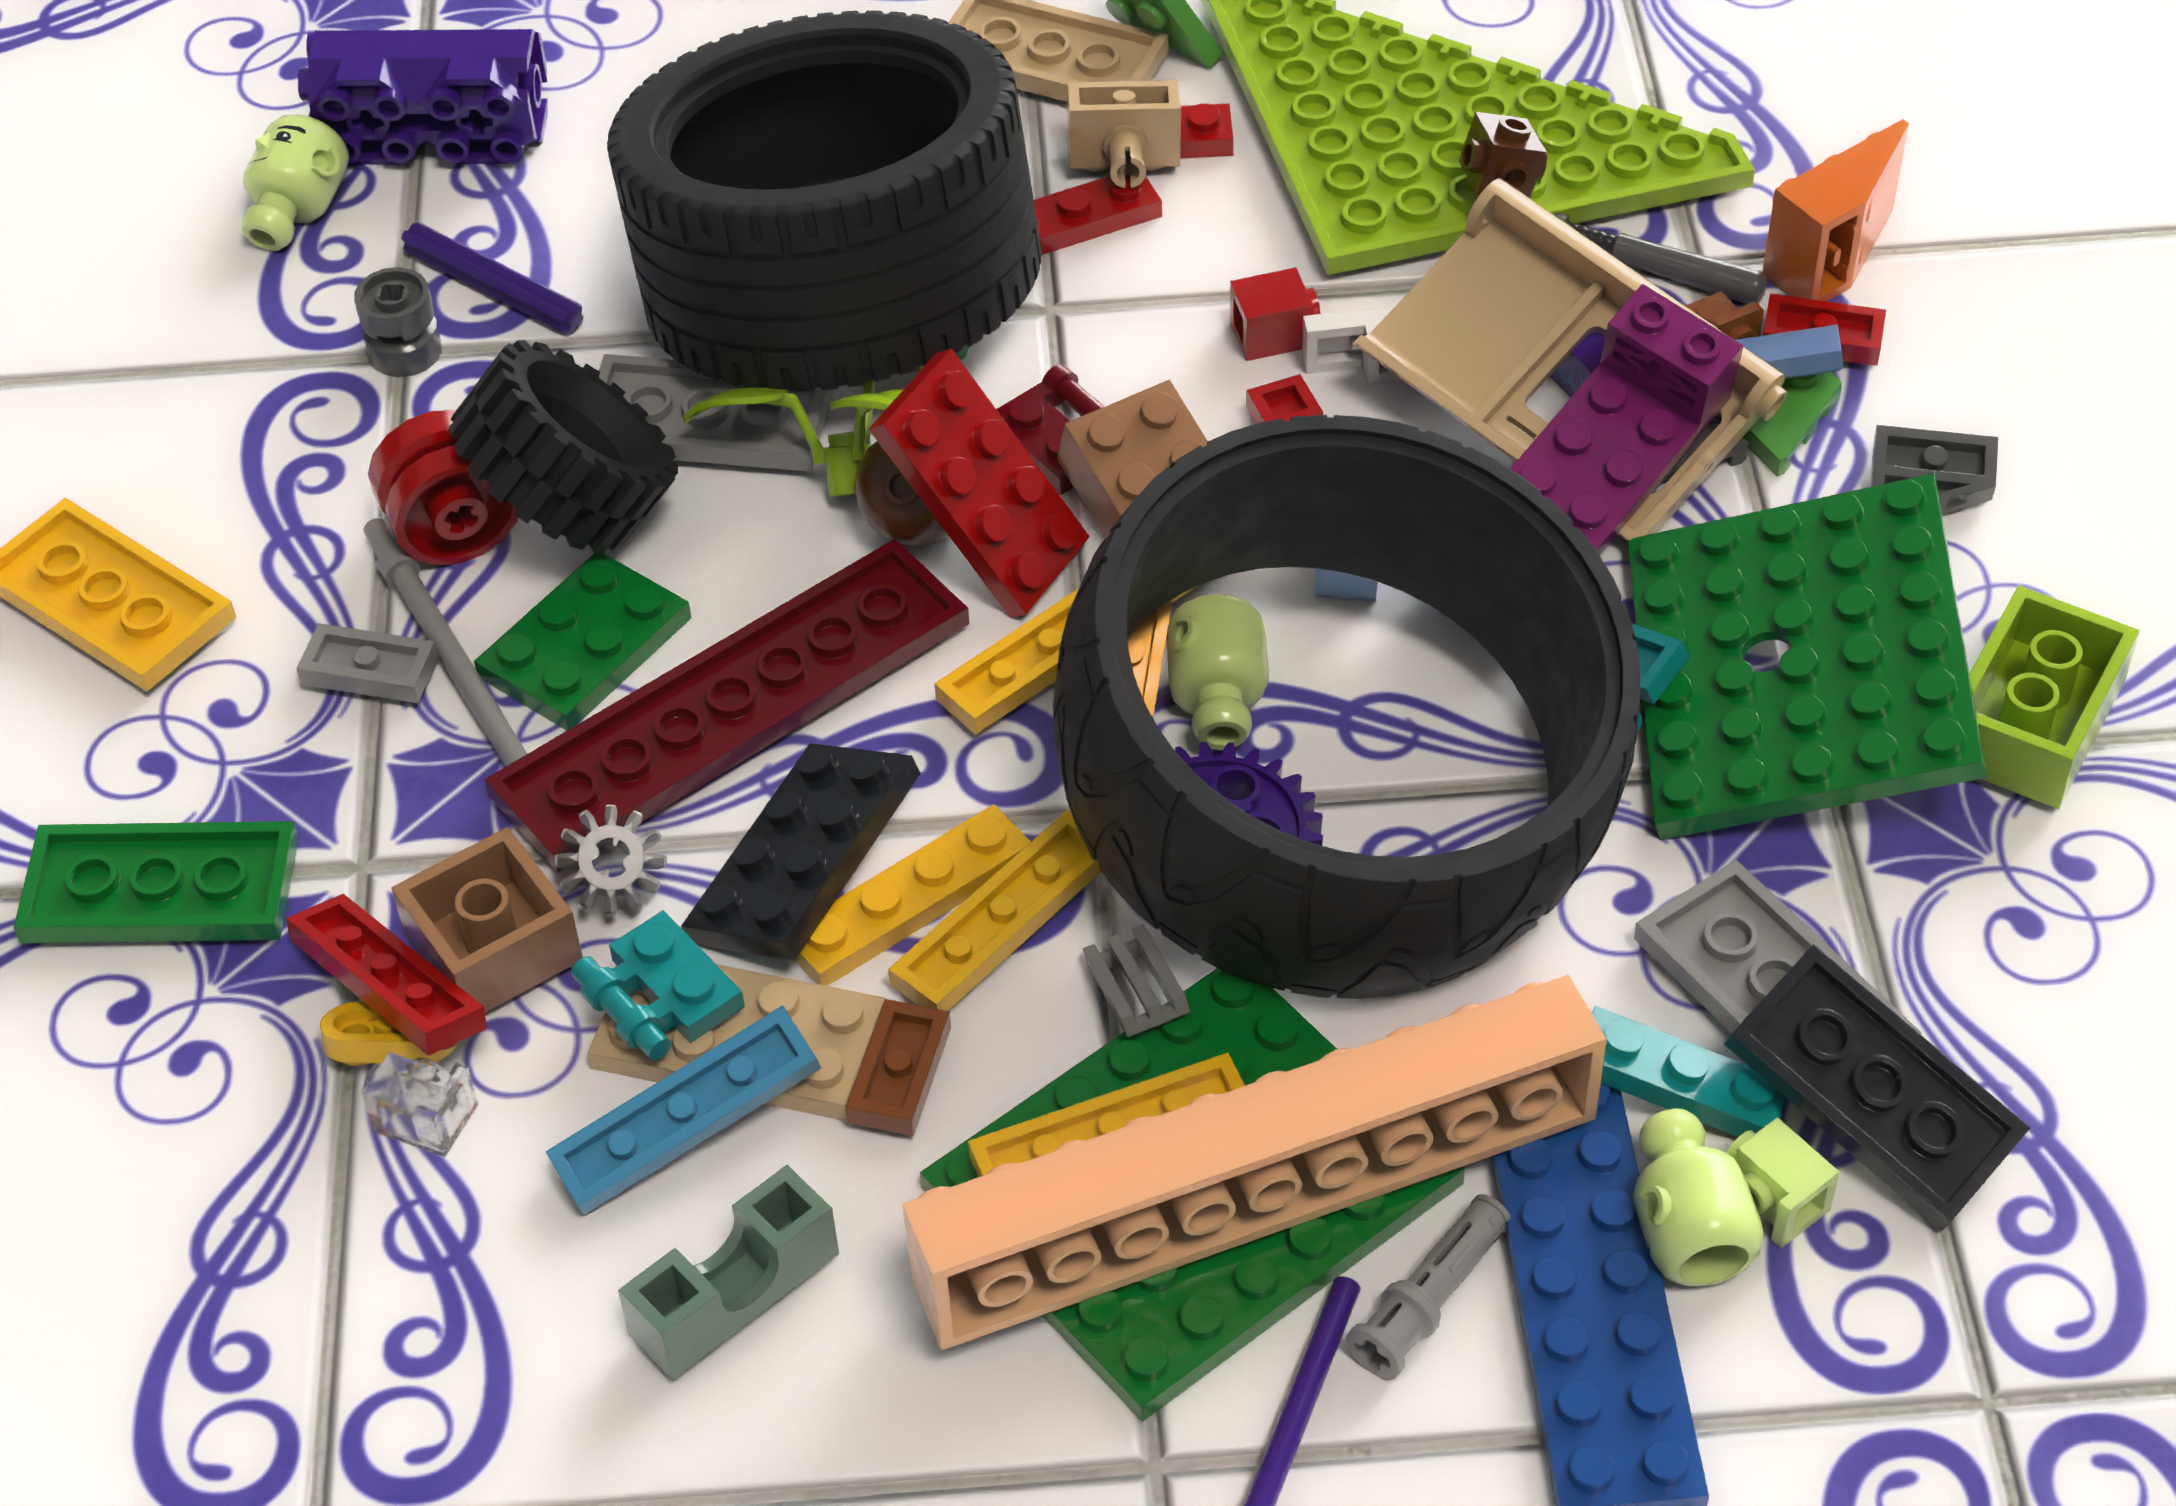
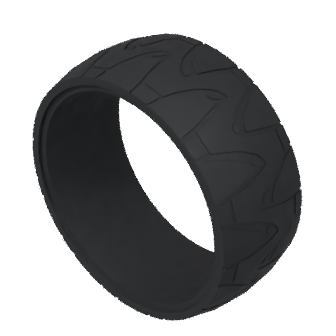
(1418, 519)

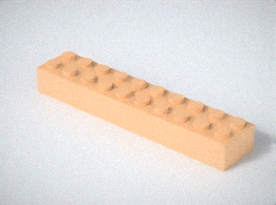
(1252, 1160)

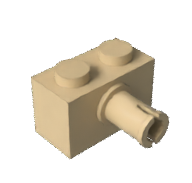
(1124, 127)

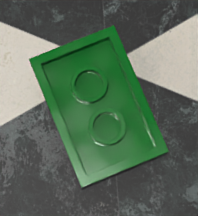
(583, 640)

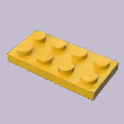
(109, 594)

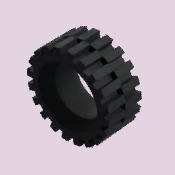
(563, 447)

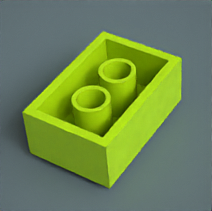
(2046, 691)

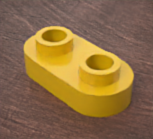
(361, 1036)

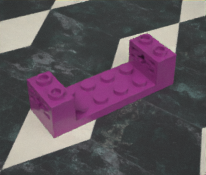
(1633, 416)

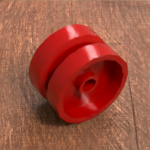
(431, 495)

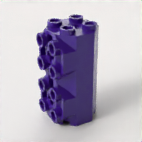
(456, 88)

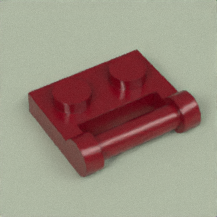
(1041, 425)

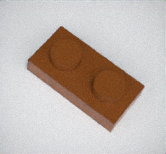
(898, 1067)

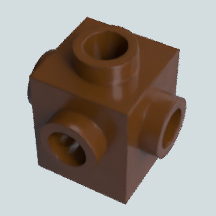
(1503, 150)

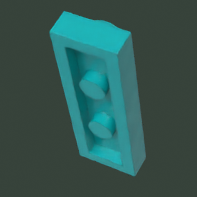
(1685, 1076)

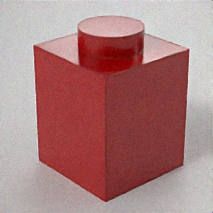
(1270, 312)

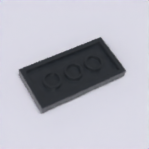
(801, 851)
(1877, 1087)

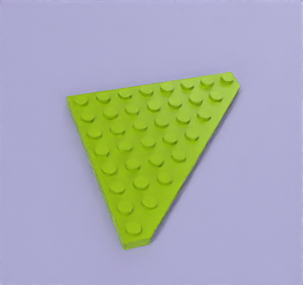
(1379, 117)

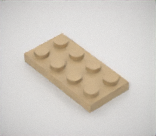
(1061, 45)
(830, 1019)

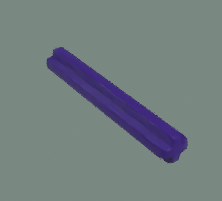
(492, 278)

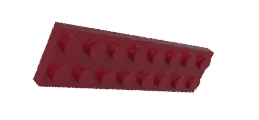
(730, 699)

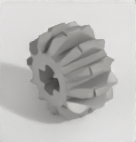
(632, 864)

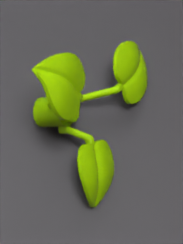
(844, 448)

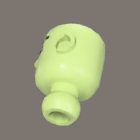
(291, 178)
(1217, 665)
(1693, 1204)

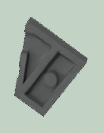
(1960, 461)

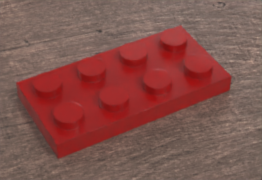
(979, 482)

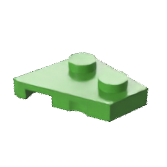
(1795, 421)

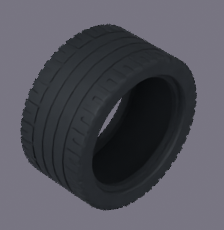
(827, 199)

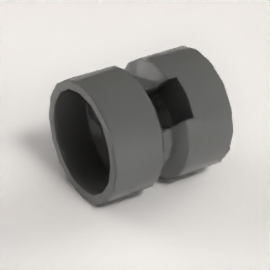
(398, 322)

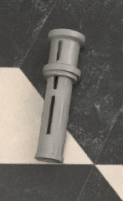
(1413, 1305)

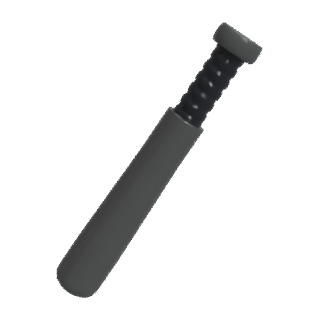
(1685, 267)

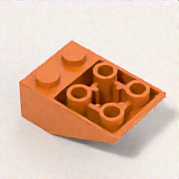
(1832, 217)

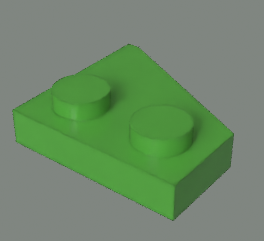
(1172, 18)

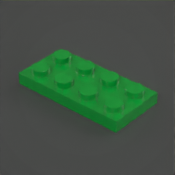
(157, 882)

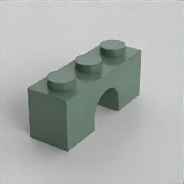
(776, 1243)

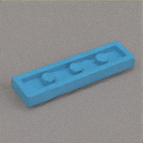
(683, 1110)

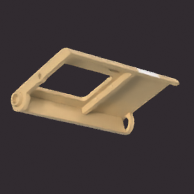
(1511, 310)

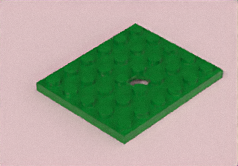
(1874, 673)
(1185, 1322)

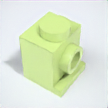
(1785, 1178)

